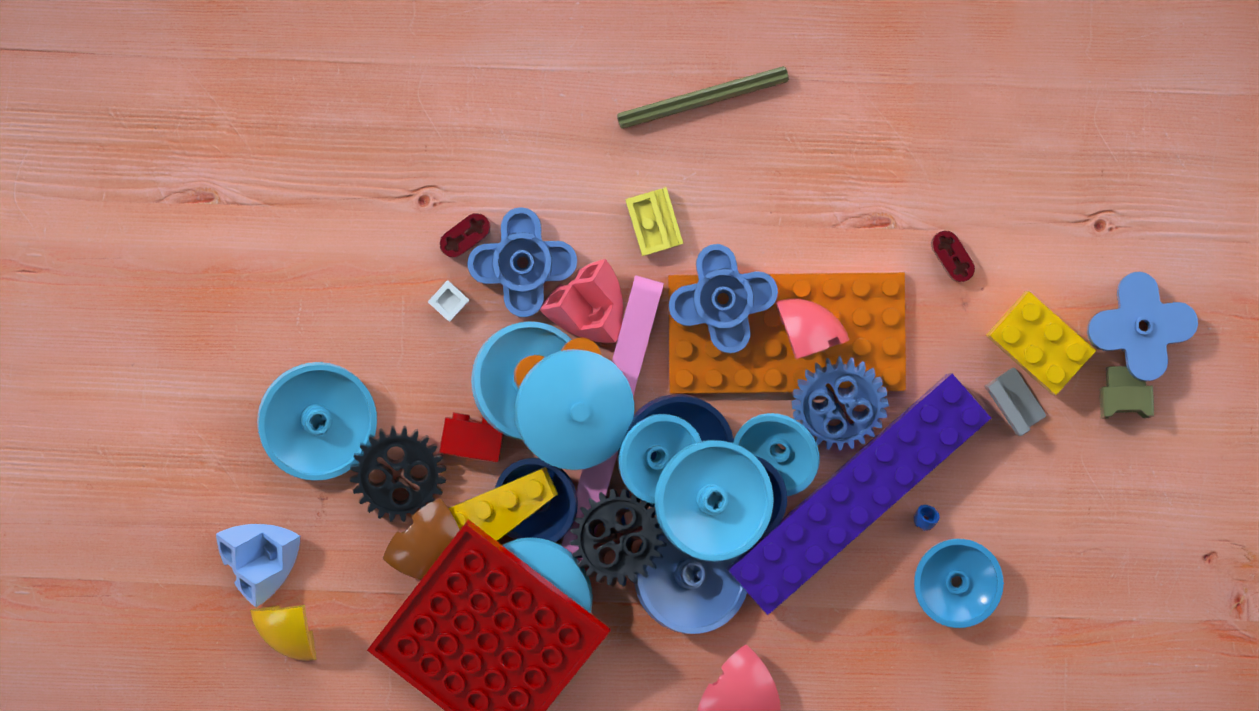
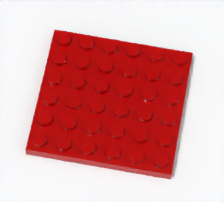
(487, 631)

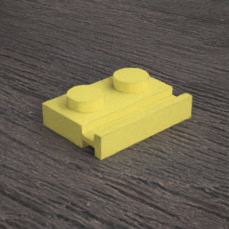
(654, 221)

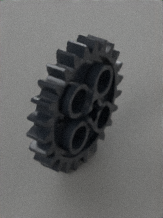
(415, 453)
(626, 562)

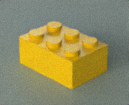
(1040, 343)

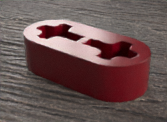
(459, 230)
(959, 252)

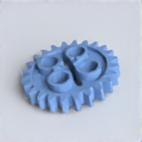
(863, 391)

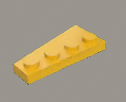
(506, 505)

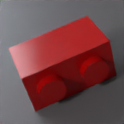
(470, 438)

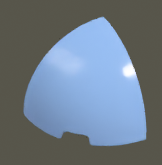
(259, 558)

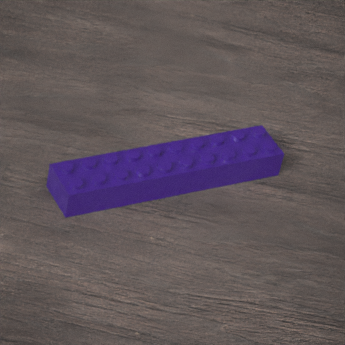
(858, 493)

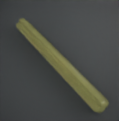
(703, 97)

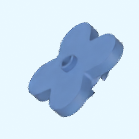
(522, 238)
(746, 293)
(1119, 328)

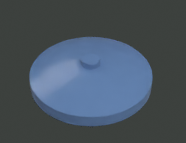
(689, 592)

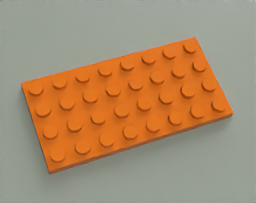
(864, 303)

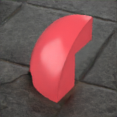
(589, 304)
(809, 326)
(742, 686)

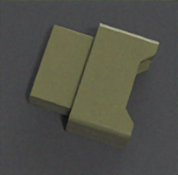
(1125, 394)

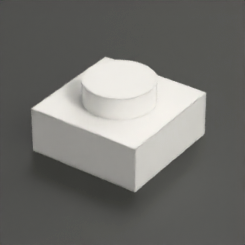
(448, 300)

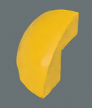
(285, 631)

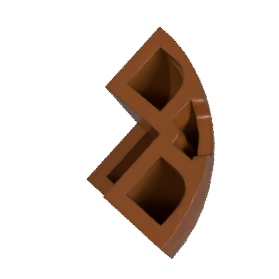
(423, 541)

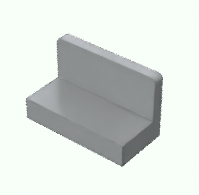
(1015, 401)

